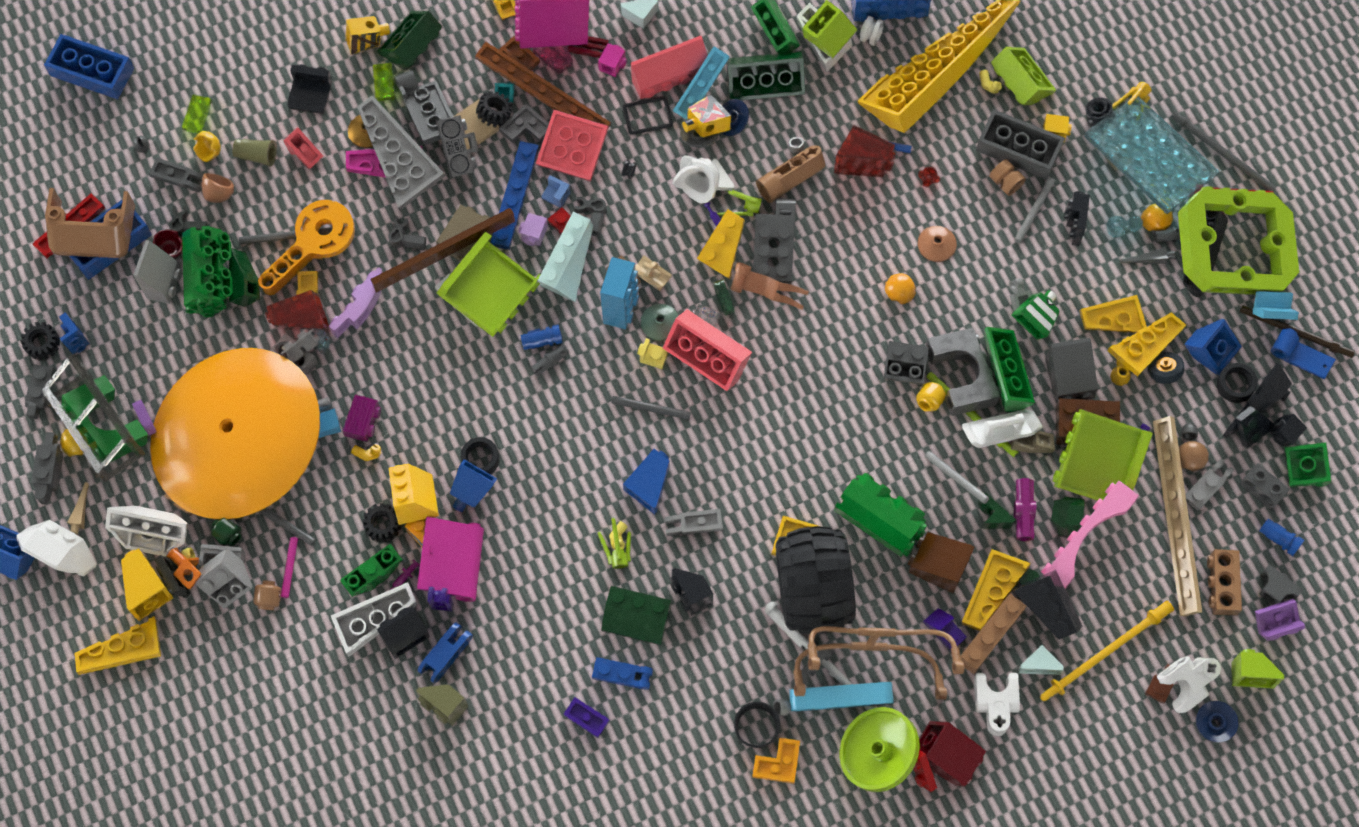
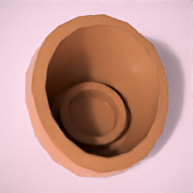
(216, 188)

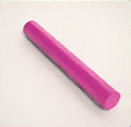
(289, 567)

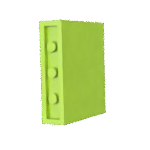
(488, 286)
(1100, 454)

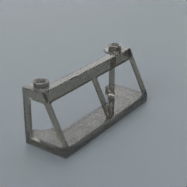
(51, 400)

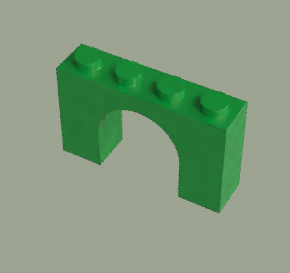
(100, 440)

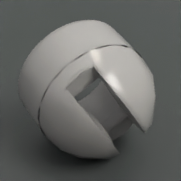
(800, 145)
(782, 707)

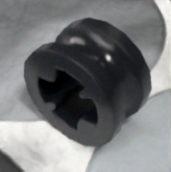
(629, 169)

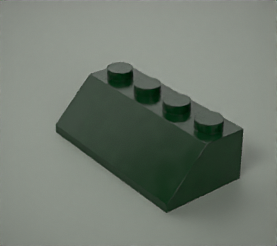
(766, 76)

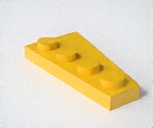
(125, 648)

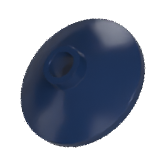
(738, 111)
(1223, 714)

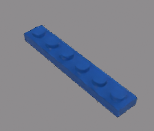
(516, 191)

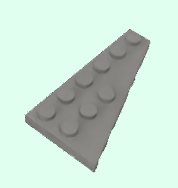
(401, 158)

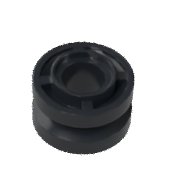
(1097, 110)

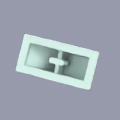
(639, 11)
(1041, 663)

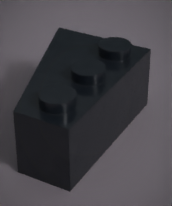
(1051, 604)

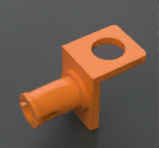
(185, 567)

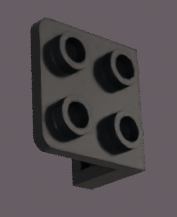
(309, 88)

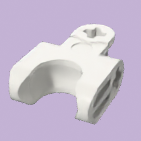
(1192, 680)
(997, 704)

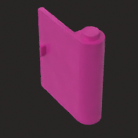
(451, 558)

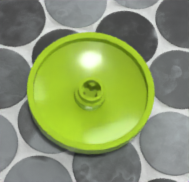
(879, 749)

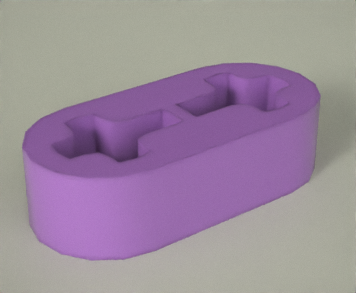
(144, 417)

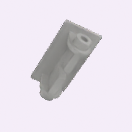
(305, 339)

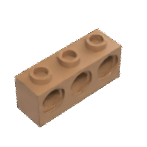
(1231, 574)

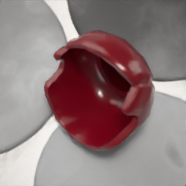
(169, 242)

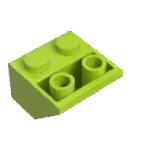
(829, 29)

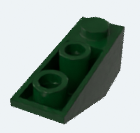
(245, 281)

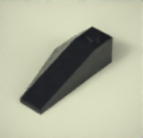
(1267, 396)

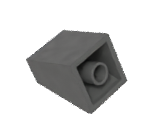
(1072, 370)

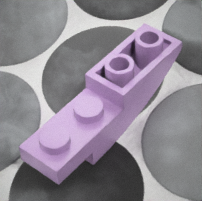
(358, 311)

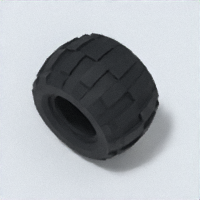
(815, 579)

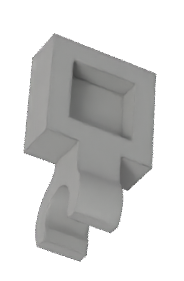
(1020, 294)

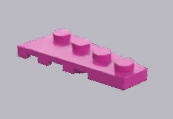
(364, 162)

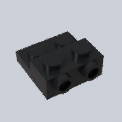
(1076, 216)

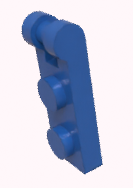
(621, 673)

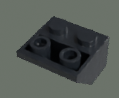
(693, 590)
(403, 632)

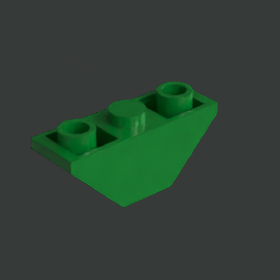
(372, 571)

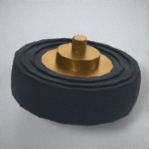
(1166, 368)

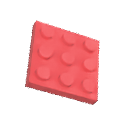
(572, 145)

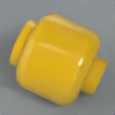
(930, 397)

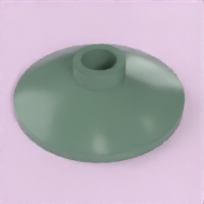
(654, 329)

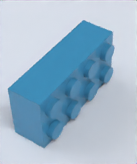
(619, 293)

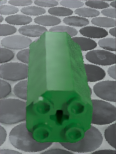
(204, 270)
(880, 515)

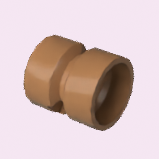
(1008, 178)

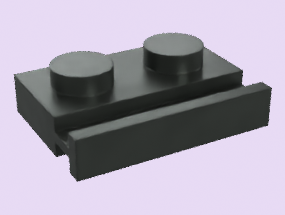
(166, 569)

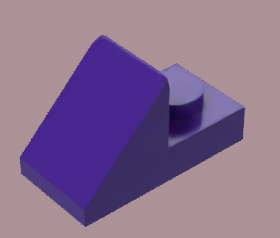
(944, 622)

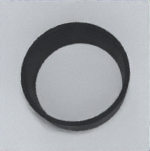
(757, 705)

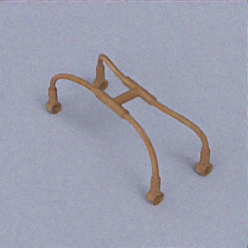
(871, 645)

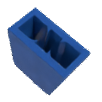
(470, 485)

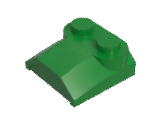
(1308, 465)

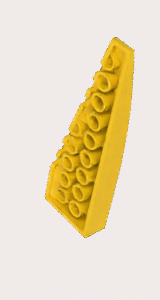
(917, 86)

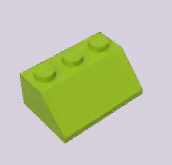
(1022, 75)

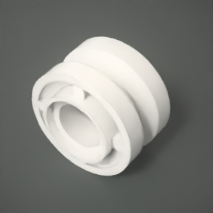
(871, 30)

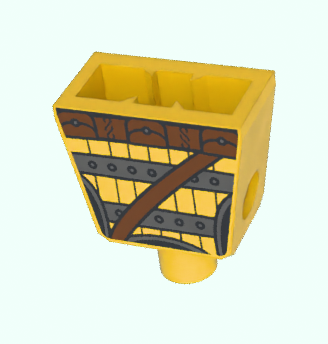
(364, 33)

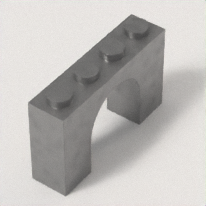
(965, 346)

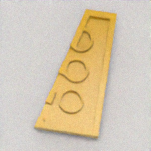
(1144, 346)
(994, 585)

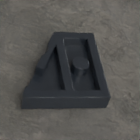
(1252, 426)

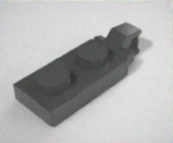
(34, 397)

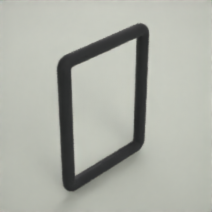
(650, 128)

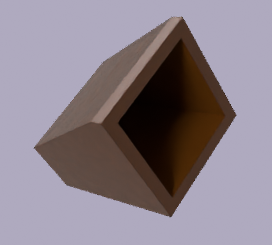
(940, 560)

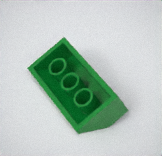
(1008, 369)

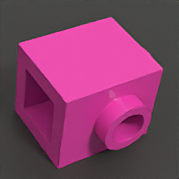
(612, 60)

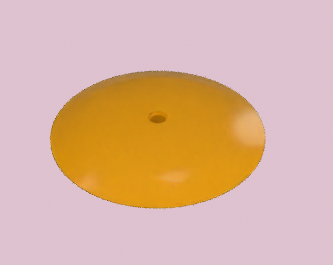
(263, 454)

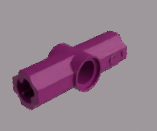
(1024, 509)

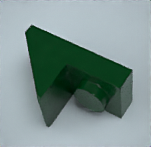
(998, 518)

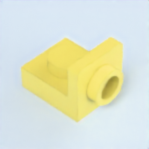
(652, 354)

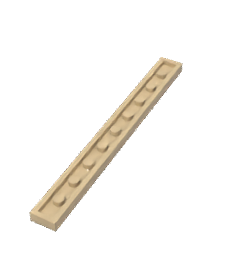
(1177, 517)

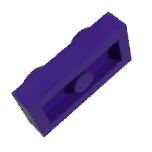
(586, 717)

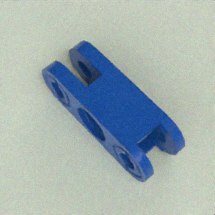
(445, 652)

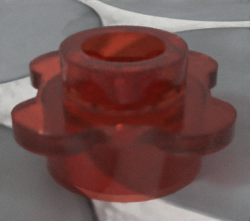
(929, 171)

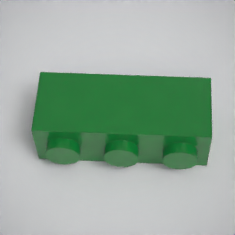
(775, 26)

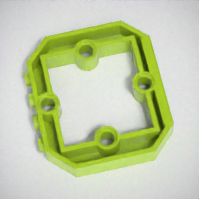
(1196, 250)

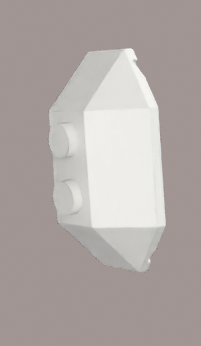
(146, 529)
(57, 548)

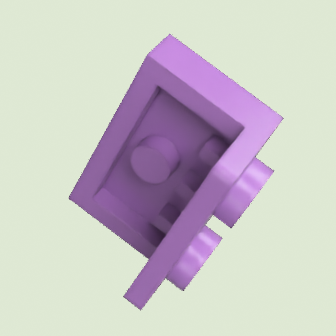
(1279, 620)

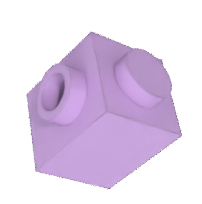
(533, 229)

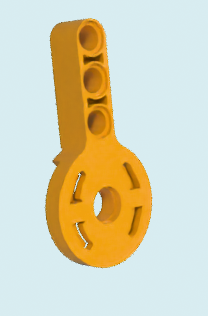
(310, 241)

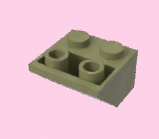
(444, 701)

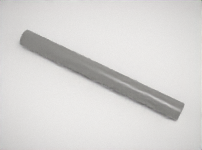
(1034, 210)
(956, 477)

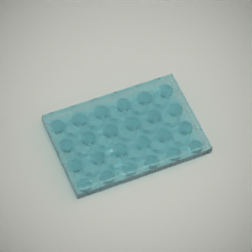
(1151, 154)

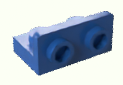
(74, 338)

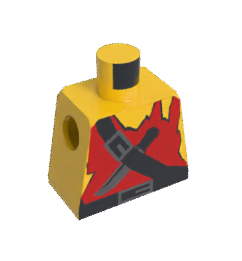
(707, 117)

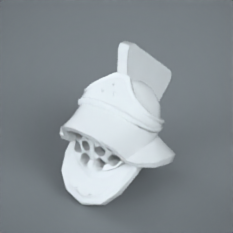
(701, 178)

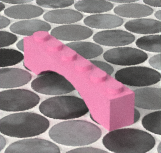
(1116, 503)

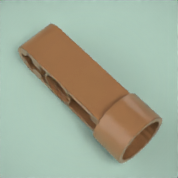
(791, 173)

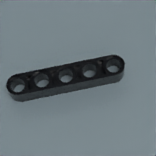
(1218, 222)

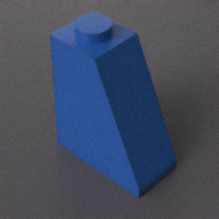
(648, 480)

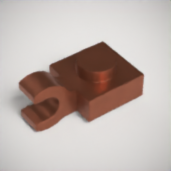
(1158, 691)

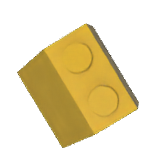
(142, 585)

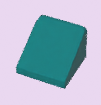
(506, 89)

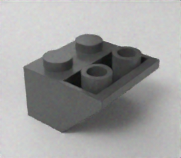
(906, 362)

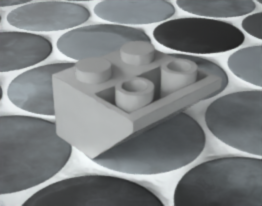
(224, 578)

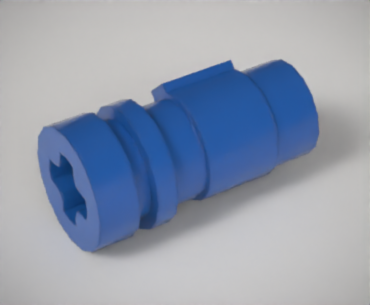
(537, 338)
(1281, 537)

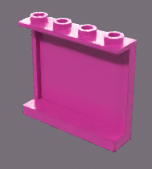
(551, 22)

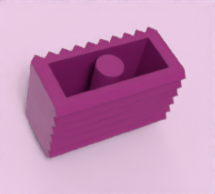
(361, 418)

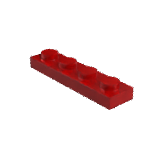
(83, 212)

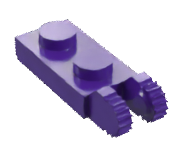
(440, 599)

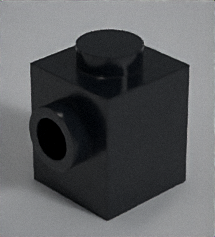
(1287, 429)

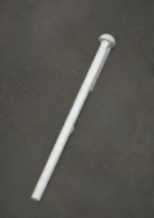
(801, 640)

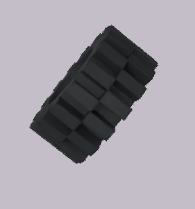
(496, 101)
(46, 349)
(373, 514)

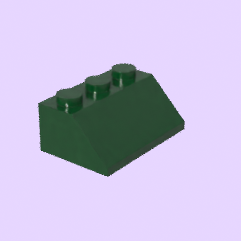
(410, 38)
(636, 615)

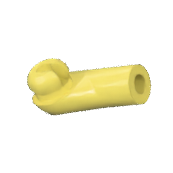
(987, 84)
(621, 527)

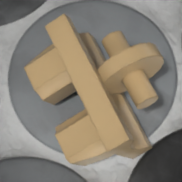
(652, 273)

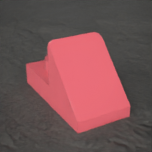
(303, 148)

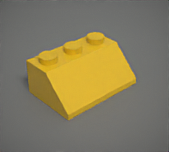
(412, 493)

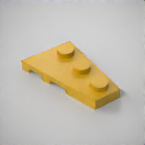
(722, 245)
(1116, 316)

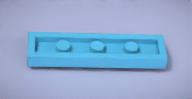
(702, 81)

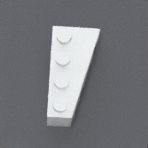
(360, 622)

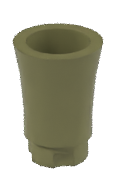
(255, 150)

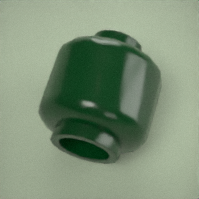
(226, 531)

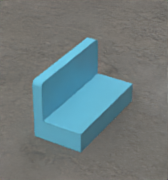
(1274, 305)

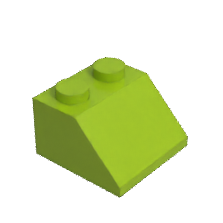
(1254, 670)

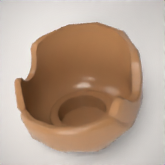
(1193, 455)

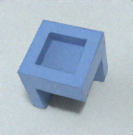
(556, 192)

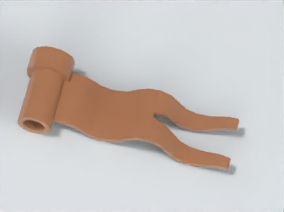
(763, 285)

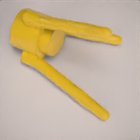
(1141, 90)

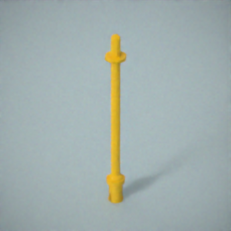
(1153, 617)

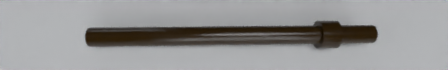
(1333, 346)

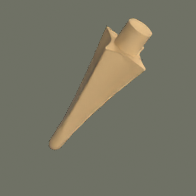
(77, 517)

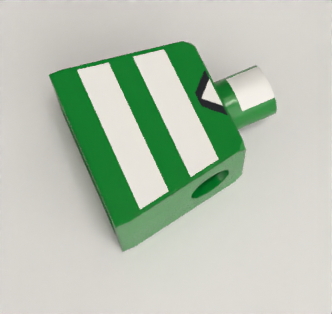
(1038, 314)

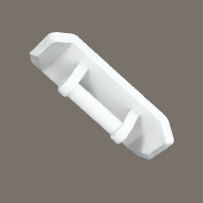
(1002, 428)

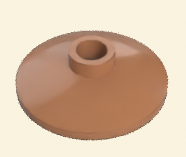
(937, 251)

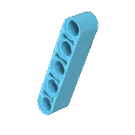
(843, 696)

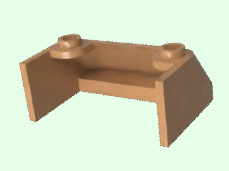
(89, 238)

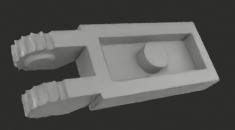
(1207, 486)
(695, 522)

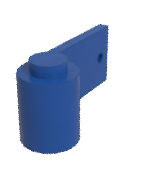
(1304, 357)

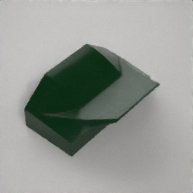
(1067, 515)

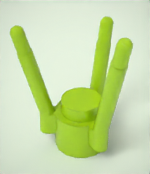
(752, 204)
(618, 558)

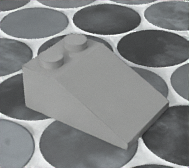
(157, 273)

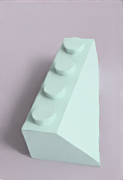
(567, 260)

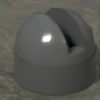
(145, 142)
(1189, 431)

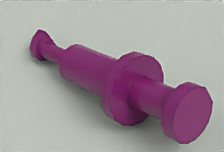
(405, 574)

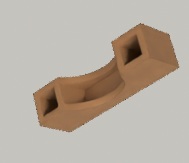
(992, 633)

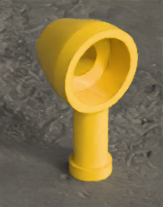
(1117, 378)

